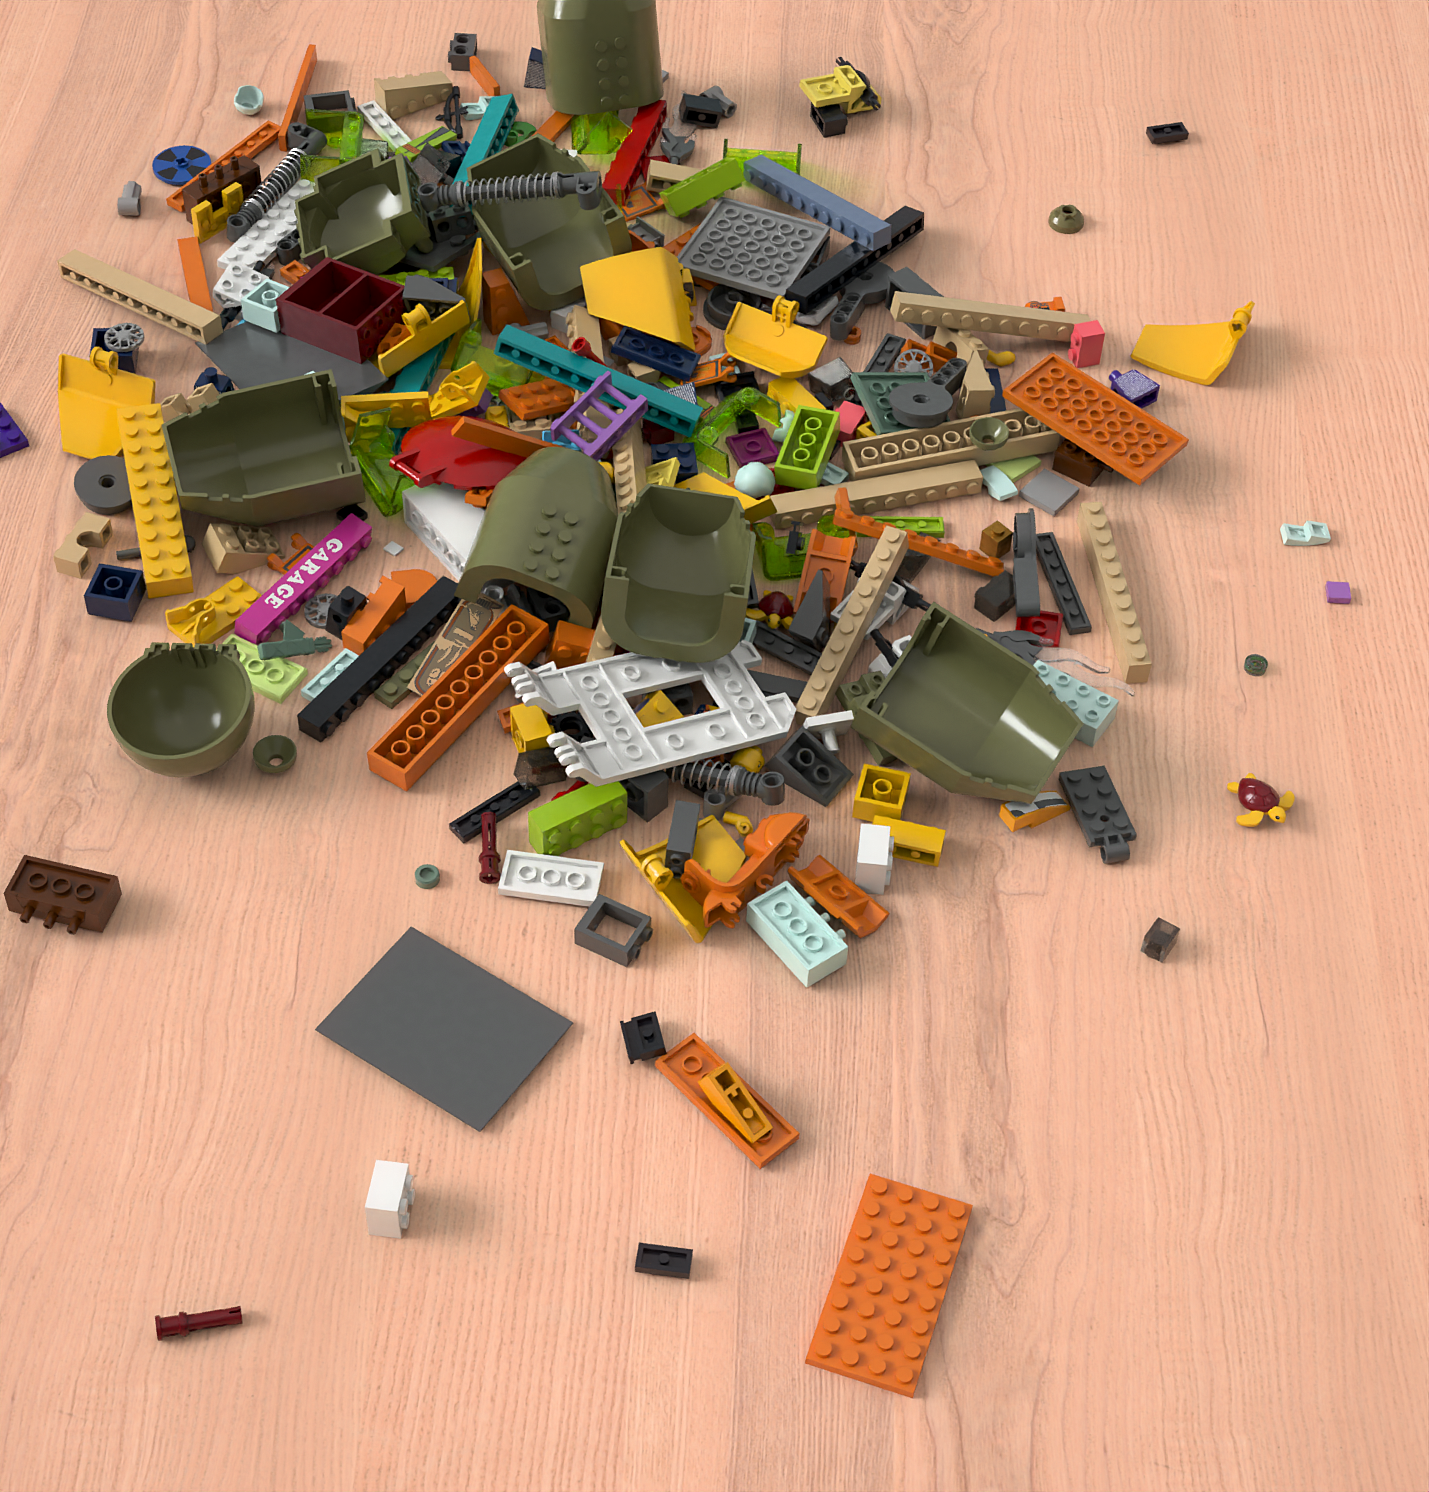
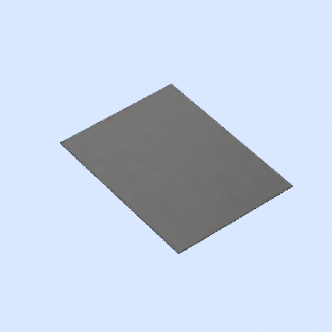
(260, 356)
(444, 1028)

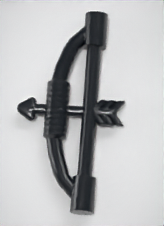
(447, 112)

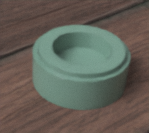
(427, 876)

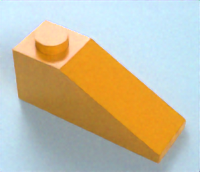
(735, 1102)

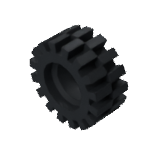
(571, 721)

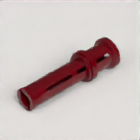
(489, 856)
(183, 1323)

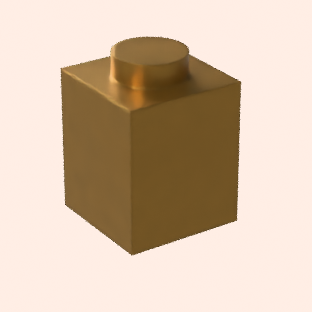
(996, 540)

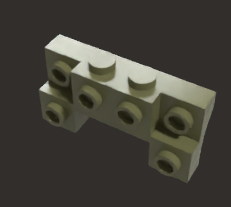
(852, 697)

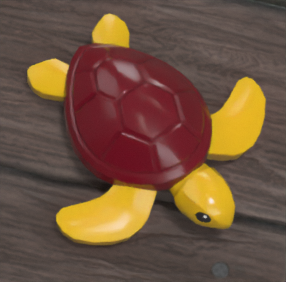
(774, 609)
(1260, 800)

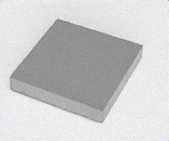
(1049, 492)

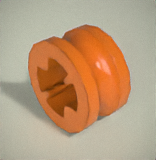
(852, 340)

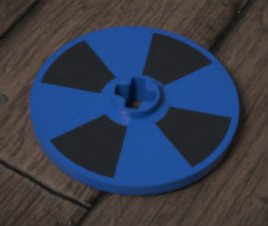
(180, 164)

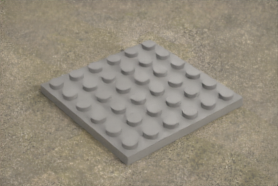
(752, 248)

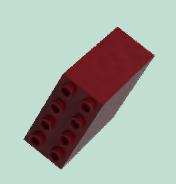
(341, 309)

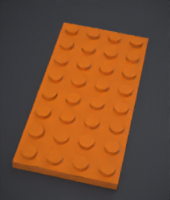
(1095, 418)
(889, 1285)

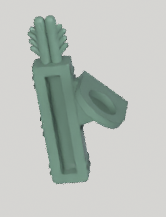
(292, 644)

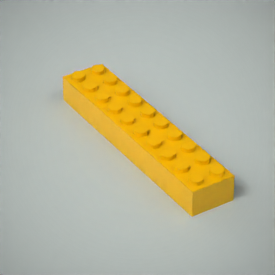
(154, 501)

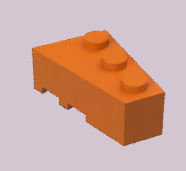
(500, 302)
(376, 617)
(571, 645)

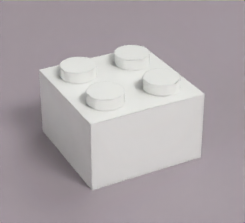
(874, 858)
(389, 1199)

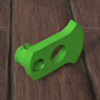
(519, 128)

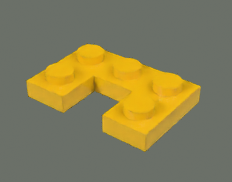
(209, 223)

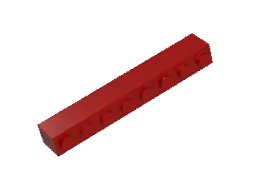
(638, 144)

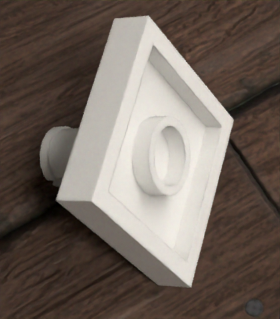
(828, 727)

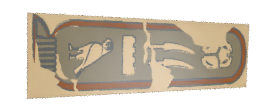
(460, 632)

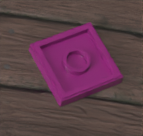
(752, 447)

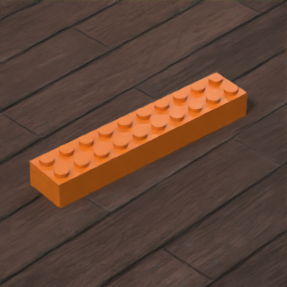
(457, 698)

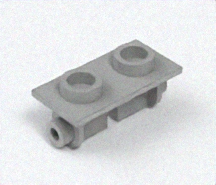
(647, 232)
(517, 598)

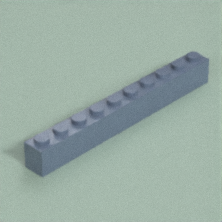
(817, 202)

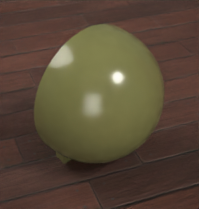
(182, 708)

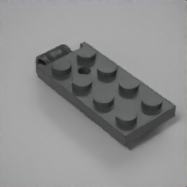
(1096, 799)

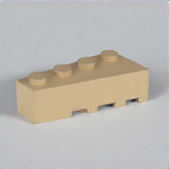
(411, 93)

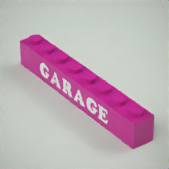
(303, 580)

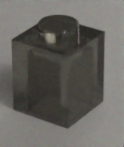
(1160, 939)

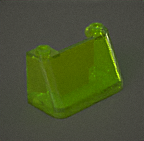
(772, 553)

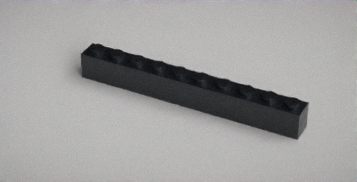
(852, 262)
(379, 661)

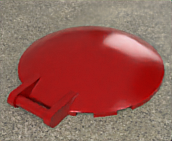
(436, 457)

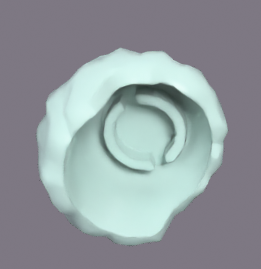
(755, 480)

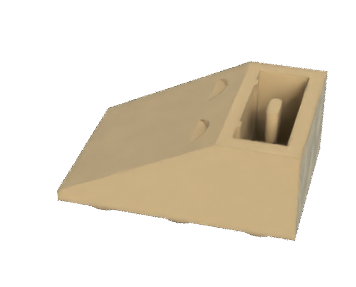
(975, 390)
(530, 427)
(239, 547)

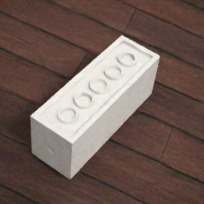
(445, 525)

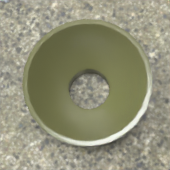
(1064, 222)
(991, 429)
(274, 747)

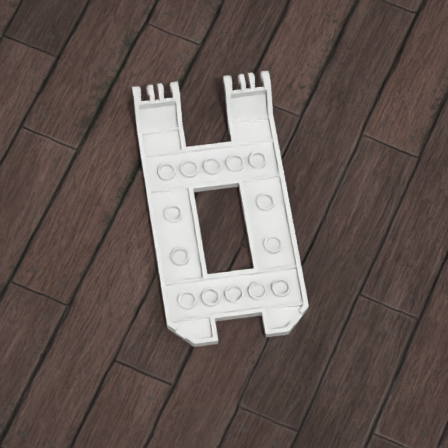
(627, 747)

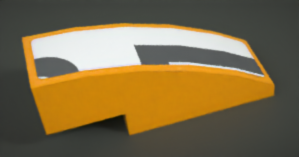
(1044, 807)

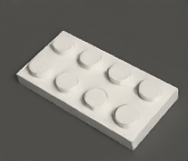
(550, 878)

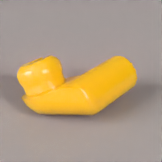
(1001, 359)
(741, 823)

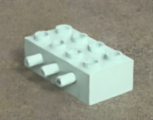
(1089, 704)
(797, 933)

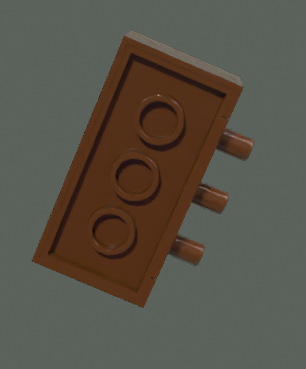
(209, 186)
(1078, 463)
(62, 894)

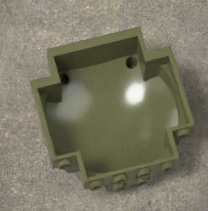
(363, 214)

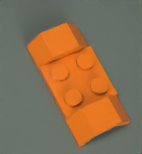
(832, 557)
(840, 896)

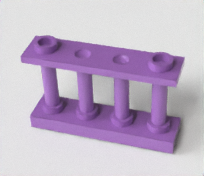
(608, 436)

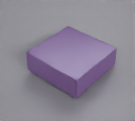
(1338, 592)

